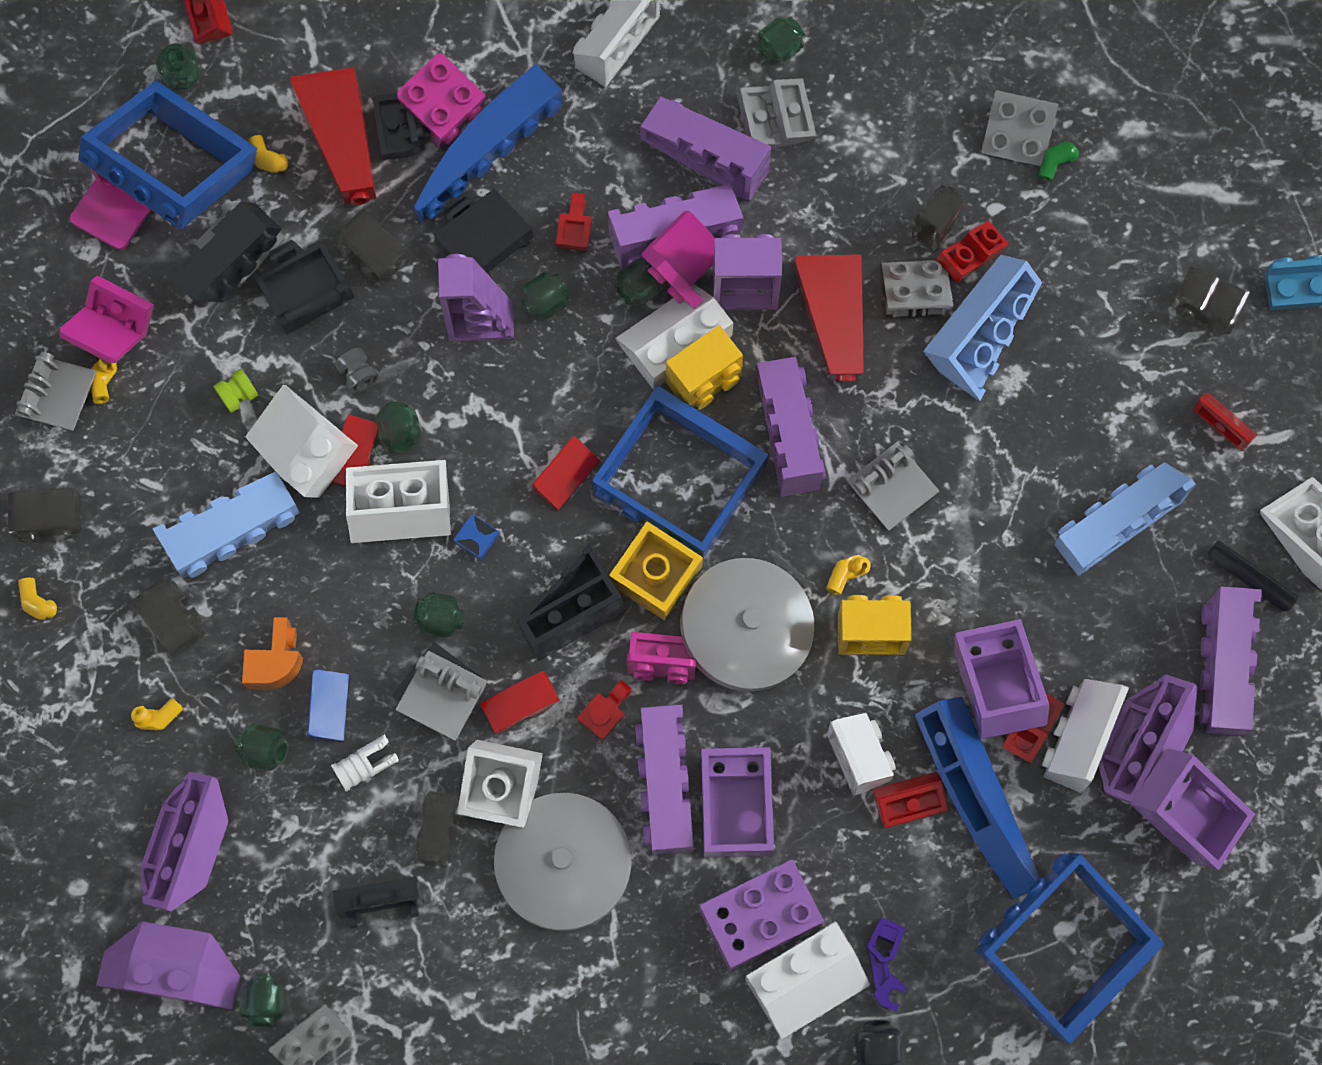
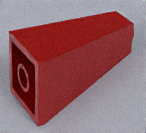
(336, 120)
(834, 306)

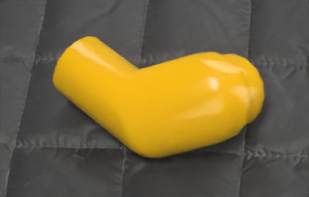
(266, 159)
(104, 374)
(845, 570)
(34, 604)
(156, 719)

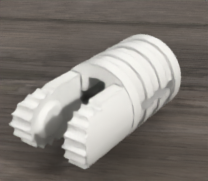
(358, 768)

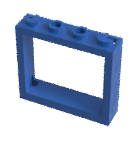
(189, 121)
(705, 428)
(1110, 982)

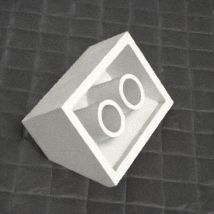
(614, 38)
(669, 332)
(397, 501)
(1083, 733)
(808, 980)

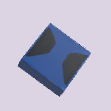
(476, 537)

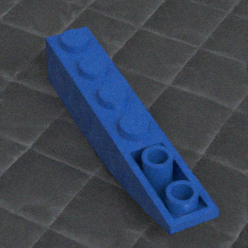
(490, 136)
(977, 791)

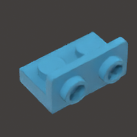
(1294, 283)

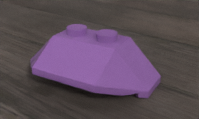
(1146, 726)
(184, 843)
(170, 966)

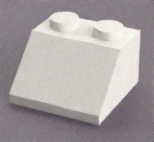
(860, 752)
(499, 783)

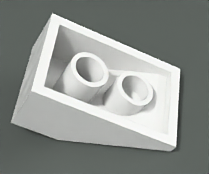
(300, 443)
(1298, 526)

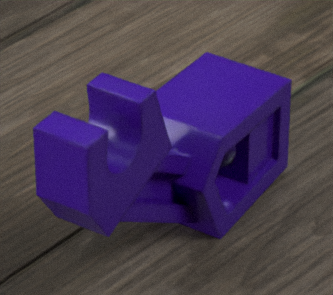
(883, 981)

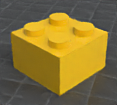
(704, 368)
(656, 571)
(874, 626)

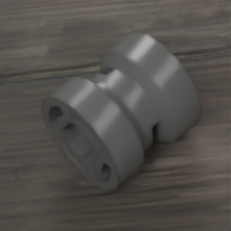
(356, 370)

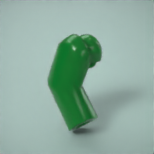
(1054, 156)

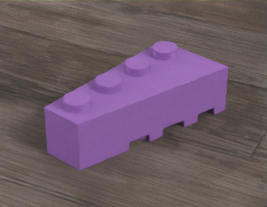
(707, 147)
(636, 230)
(473, 302)
(789, 426)
(1229, 661)
(666, 780)

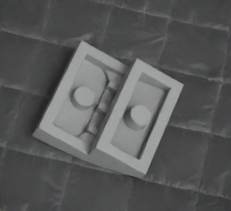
(777, 113)

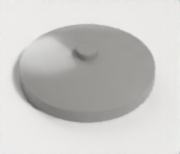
(747, 624)
(564, 863)

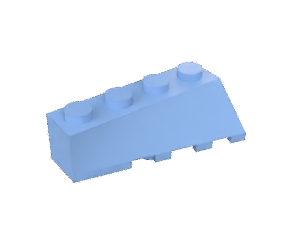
(983, 325)
(1123, 516)
(227, 525)

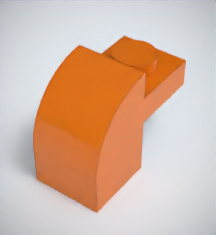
(273, 667)

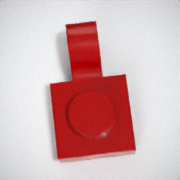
(574, 227)
(603, 713)

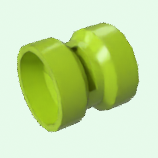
(236, 390)

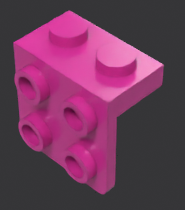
(442, 99)
(109, 213)
(681, 257)
(109, 321)
(659, 657)

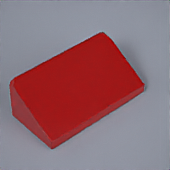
(208, 20)
(1224, 421)
(565, 473)
(910, 799)

